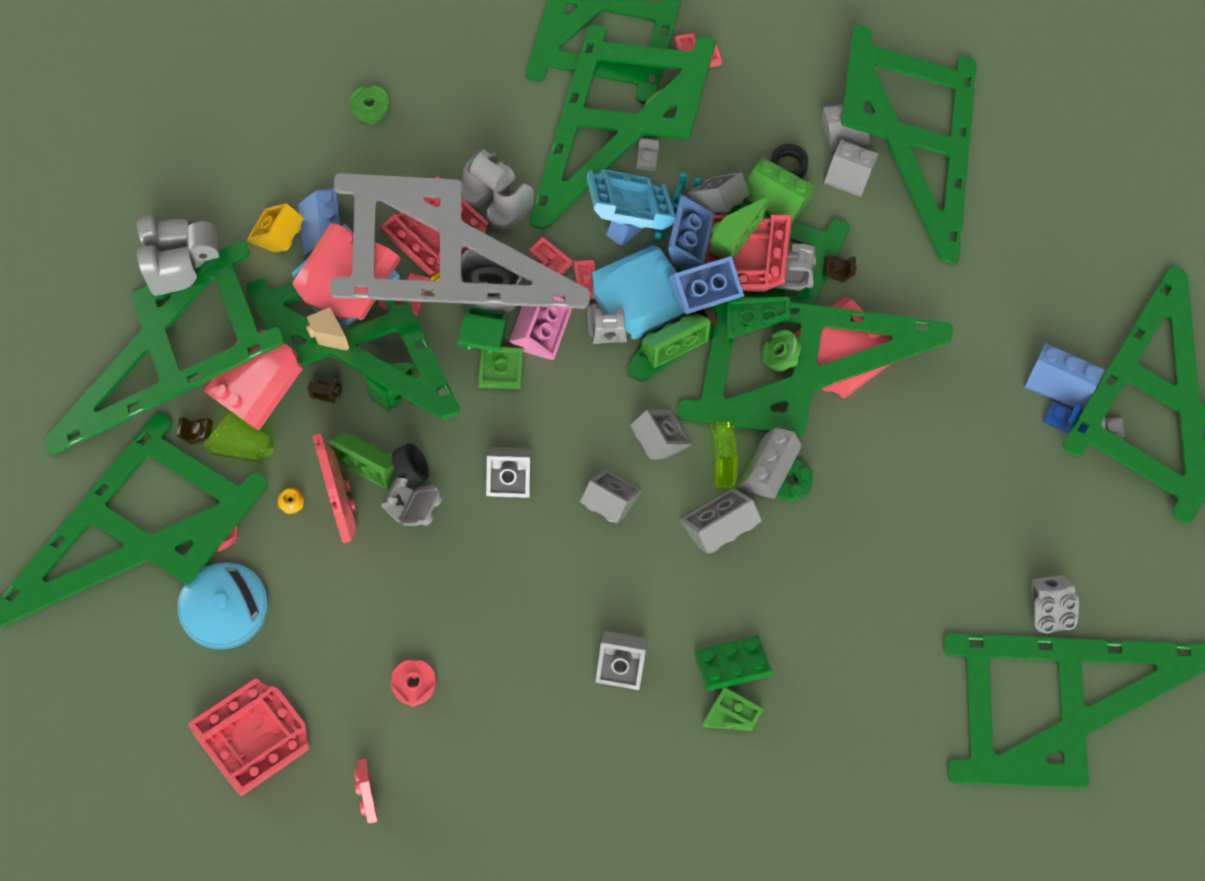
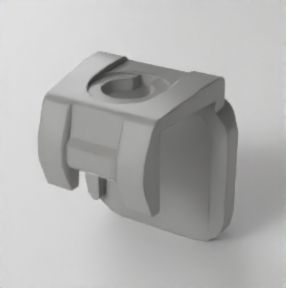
(800, 267)
(605, 327)
(416, 506)
(1054, 604)

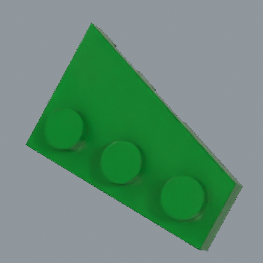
(752, 314)

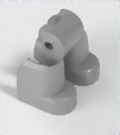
(485, 179)
(173, 251)

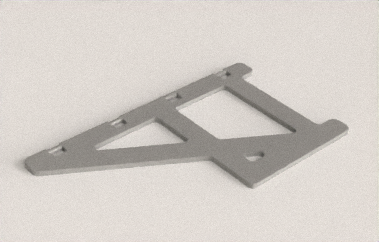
(408, 197)

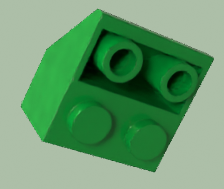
(483, 329)
(383, 396)

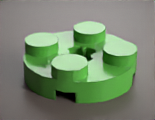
(373, 113)
(788, 357)

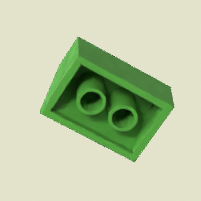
(785, 191)
(676, 339)
(364, 459)

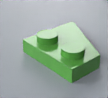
(733, 712)

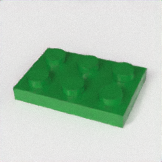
(732, 663)

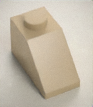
(326, 330)

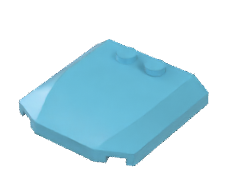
(630, 199)
(641, 289)

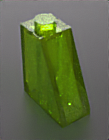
(238, 440)
(724, 455)

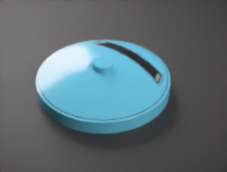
(223, 606)

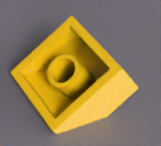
(276, 228)

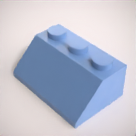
(318, 212)
(690, 234)
(706, 285)
(1064, 377)

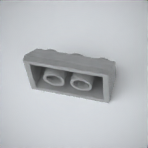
(770, 463)
(721, 520)

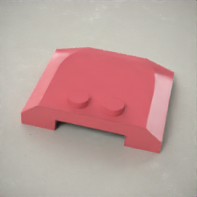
(423, 242)
(763, 257)
(333, 259)
(841, 343)
(257, 385)
(337, 489)
(251, 735)

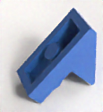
(1064, 418)

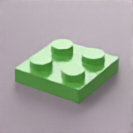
(501, 368)

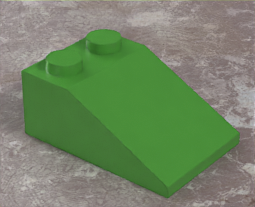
(736, 229)

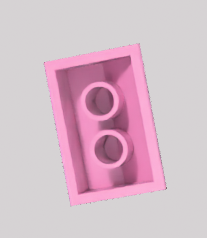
(540, 329)

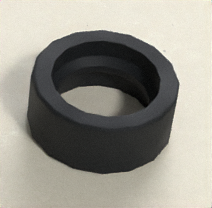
(793, 151)
(410, 464)

